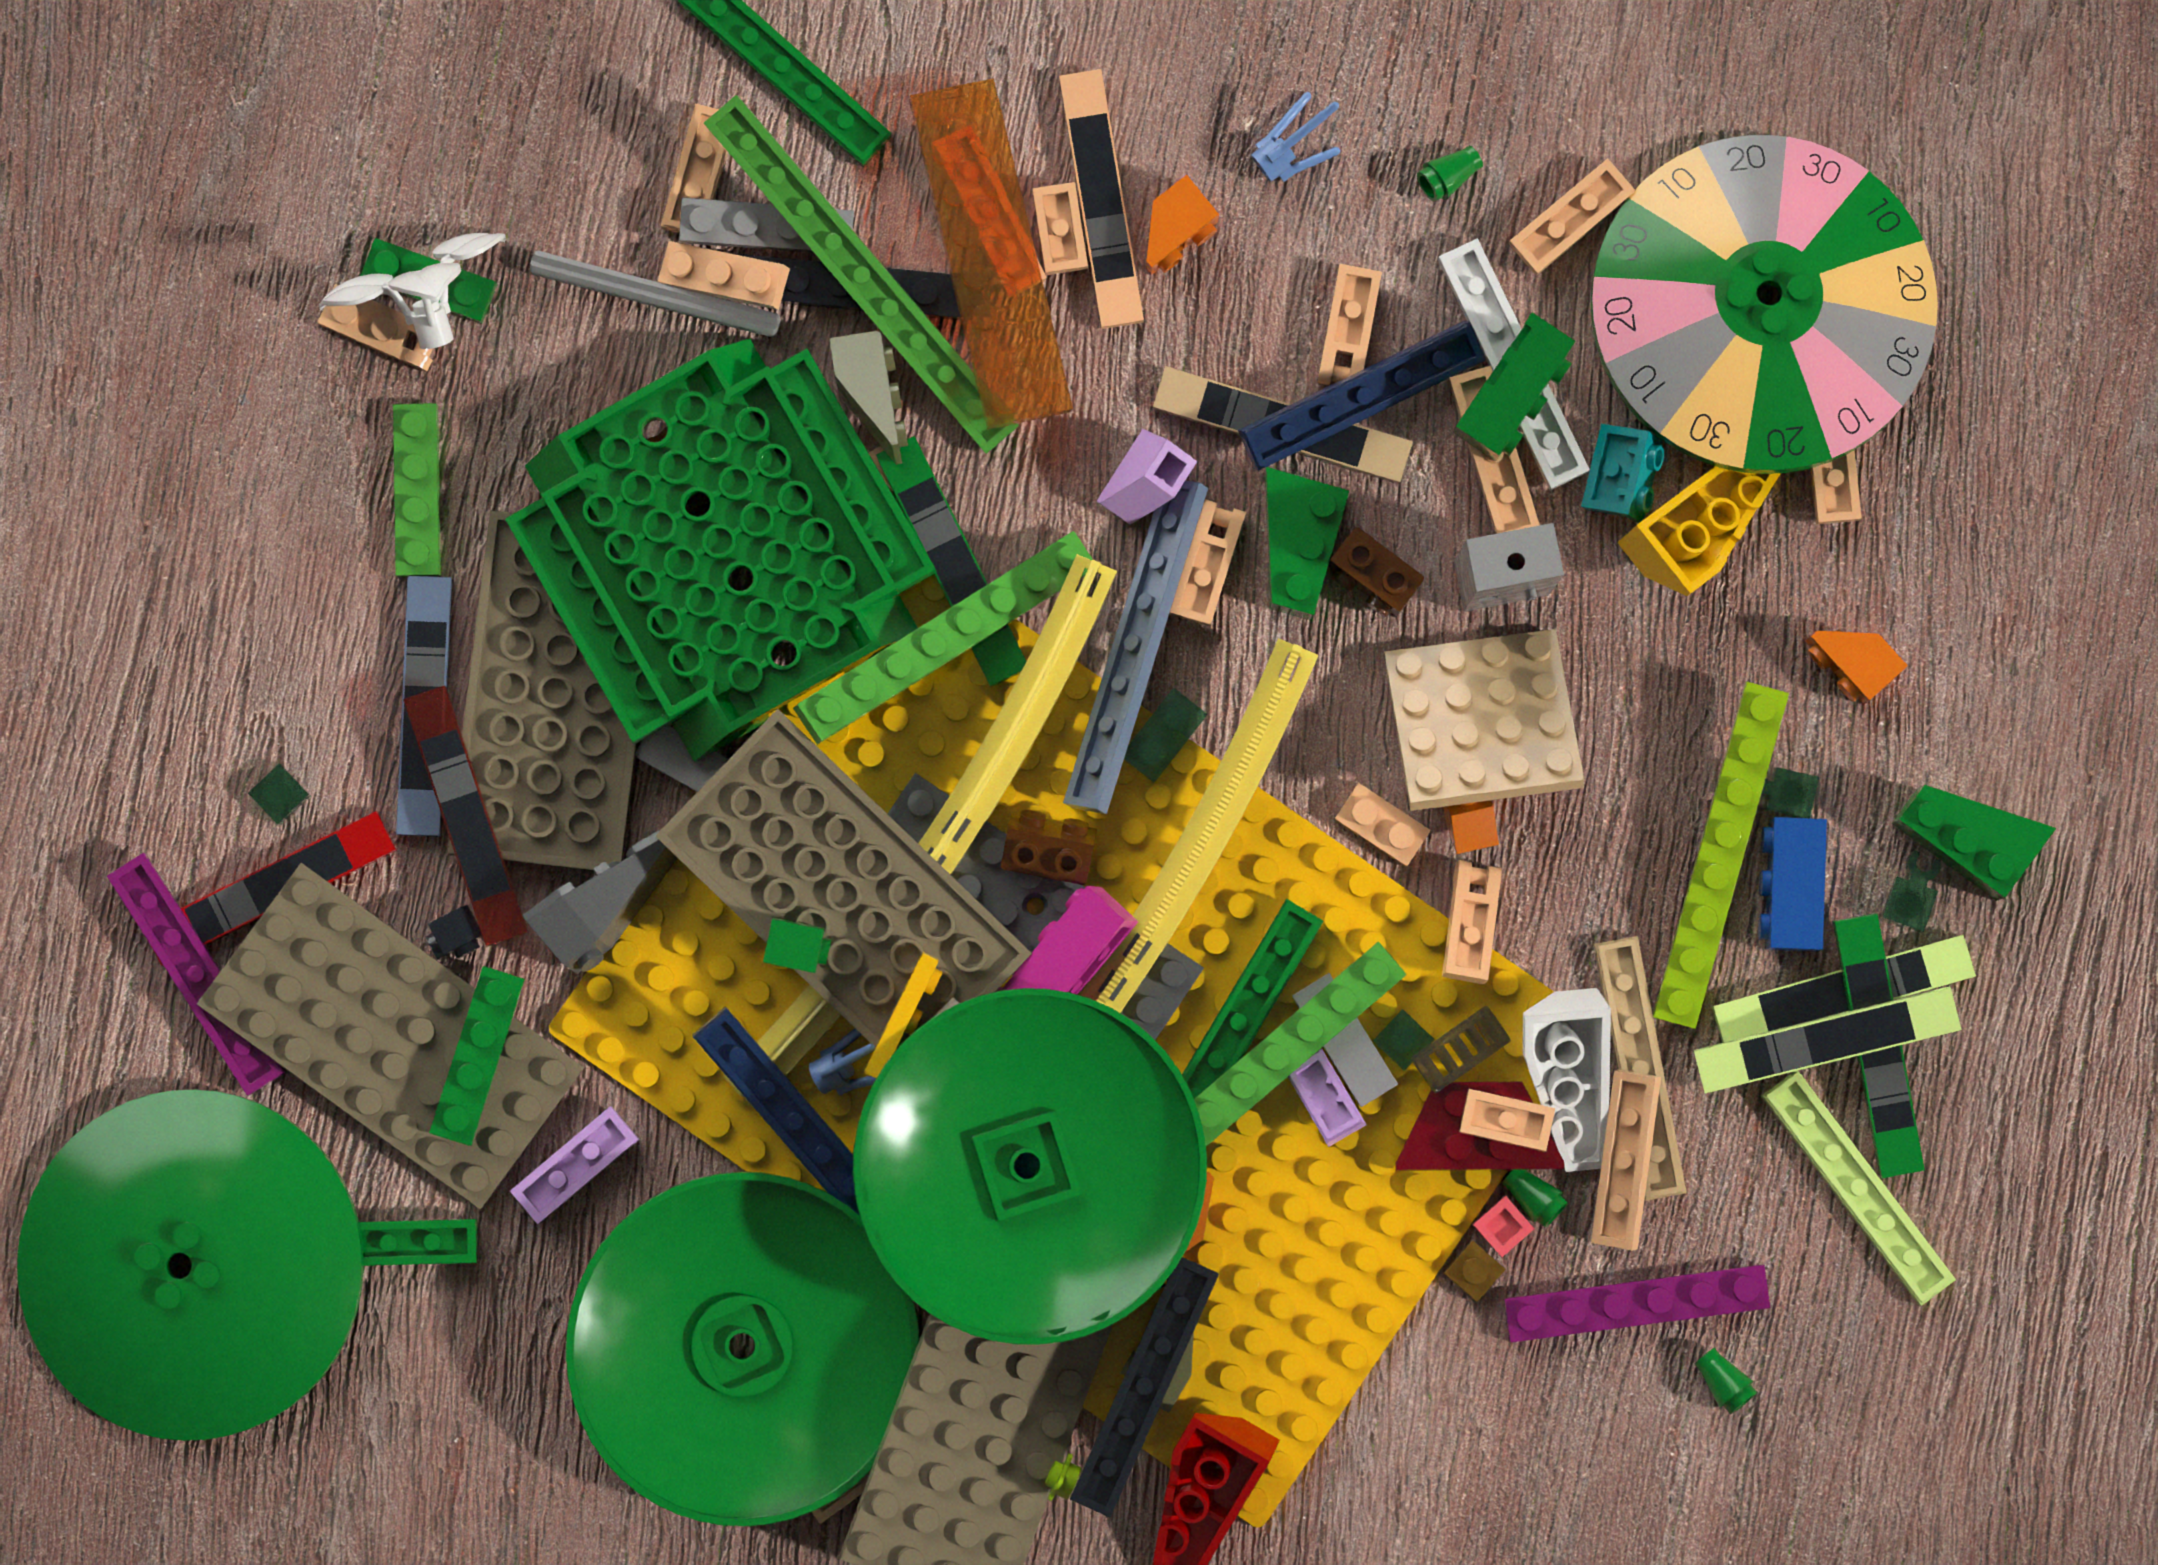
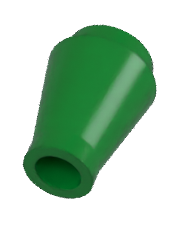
(1446, 174)
(1535, 1196)
(1726, 1382)

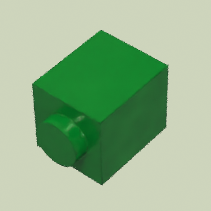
(796, 945)

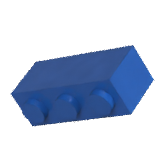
(1793, 884)

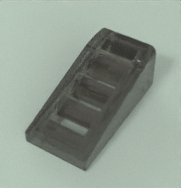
(1489, 1028)

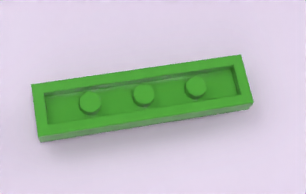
(416, 490)

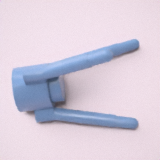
(1275, 157)
(835, 1068)

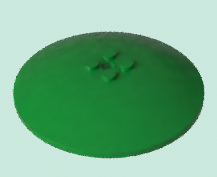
(1112, 1180)
(267, 1250)

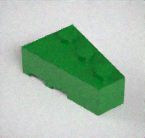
(1516, 388)
(1301, 536)
(1973, 838)

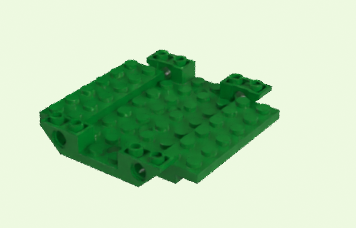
(651, 582)

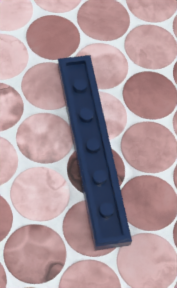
(1361, 395)
(779, 1104)

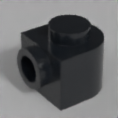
(454, 933)

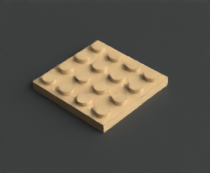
(1483, 720)

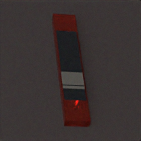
(465, 816)

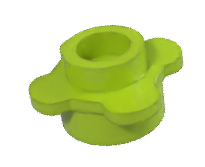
(1062, 1478)

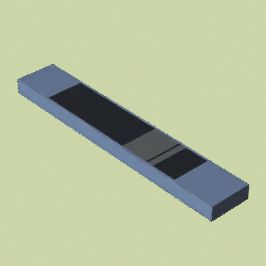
(424, 669)

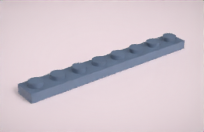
(1134, 650)

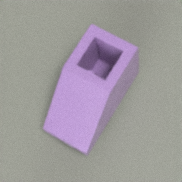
(1146, 477)

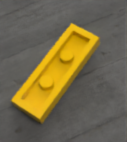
(905, 1015)

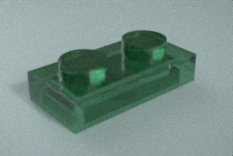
(1164, 735)

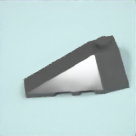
(590, 919)

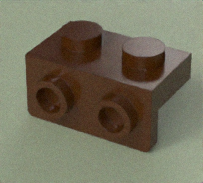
(1375, 572)
(1049, 847)

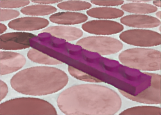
(188, 965)
(1636, 1303)

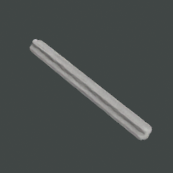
(655, 293)

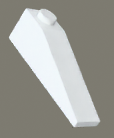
(1570, 1068)

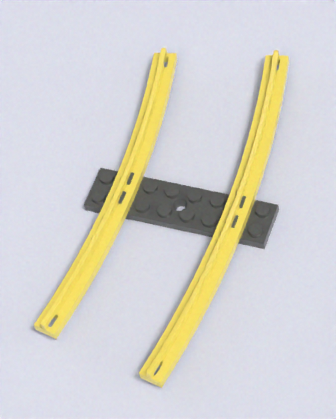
(1144, 973)

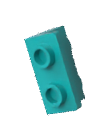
(1623, 472)

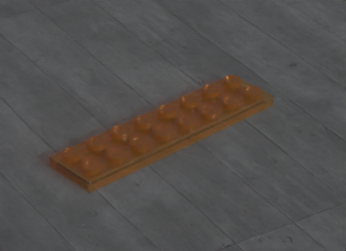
(990, 254)

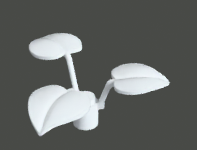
(429, 283)

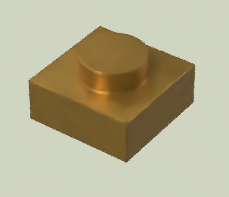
(1474, 1271)

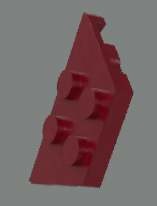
(1439, 1146)

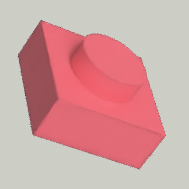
(1503, 1226)

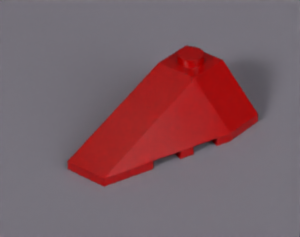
(1208, 1485)

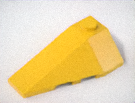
(1696, 529)

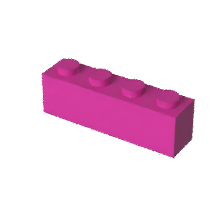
(1075, 944)

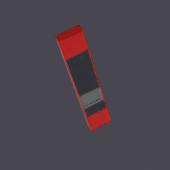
(251, 895)

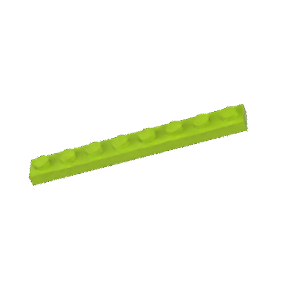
(1720, 854)

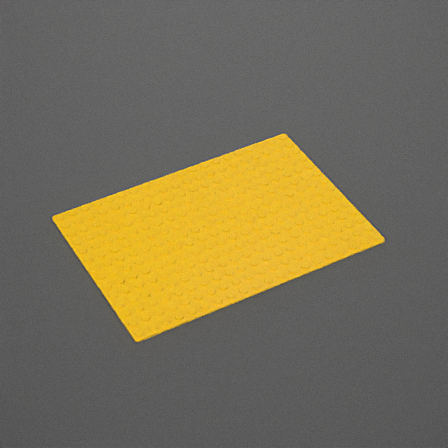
(1308, 1239)

